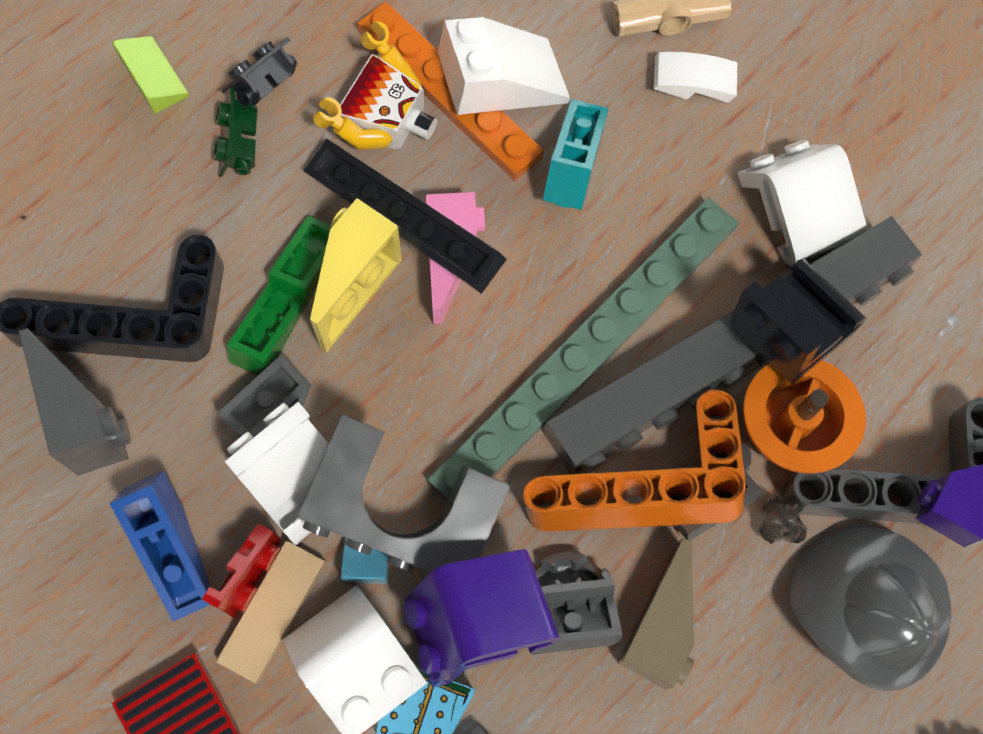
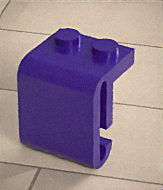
(478, 614)

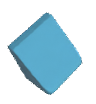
(363, 567)

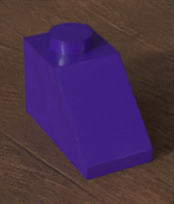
(955, 505)

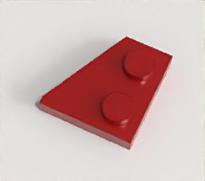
(244, 569)

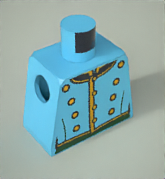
(428, 710)

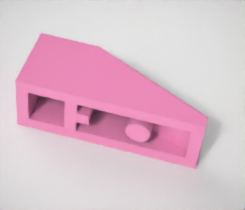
(463, 211)

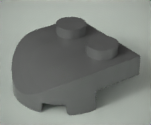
(579, 602)

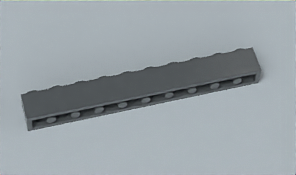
(712, 357)

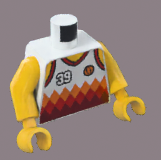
(382, 101)

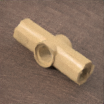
(667, 16)

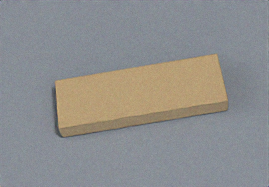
(271, 612)

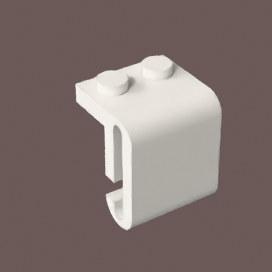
(808, 197)
(280, 465)
(352, 663)

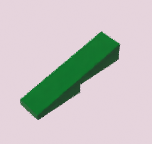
(282, 302)

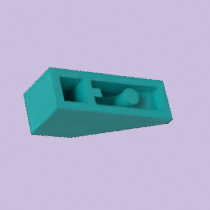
(575, 154)

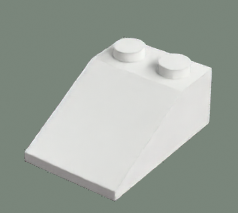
(498, 67)

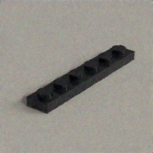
(417, 222)

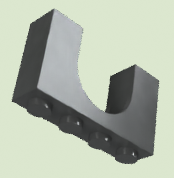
(337, 506)

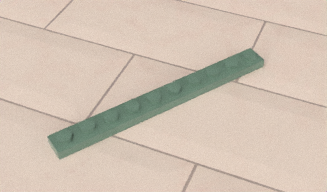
(589, 347)

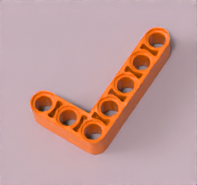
(652, 485)

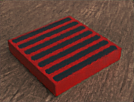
(176, 703)

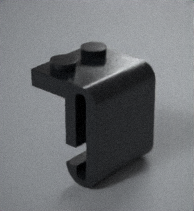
(795, 320)

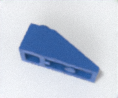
(163, 543)

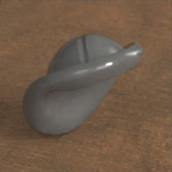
(873, 605)

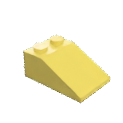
(357, 261)

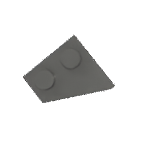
(270, 389)

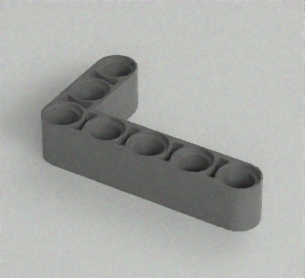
(872, 487)

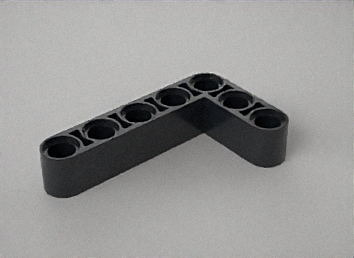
(127, 322)

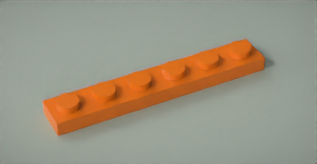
(490, 131)

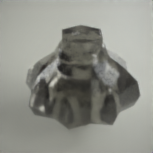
(782, 521)

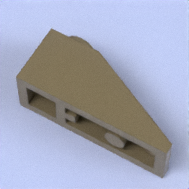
(665, 629)

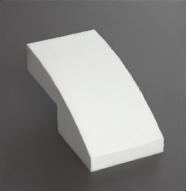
(692, 73)

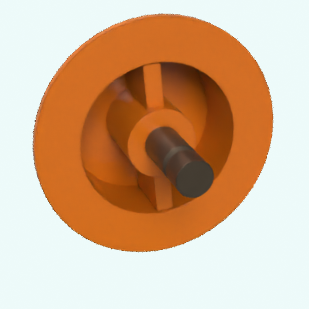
(805, 423)

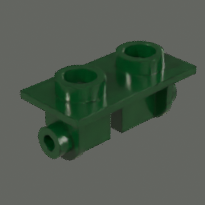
(230, 147)

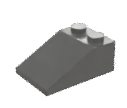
(73, 420)

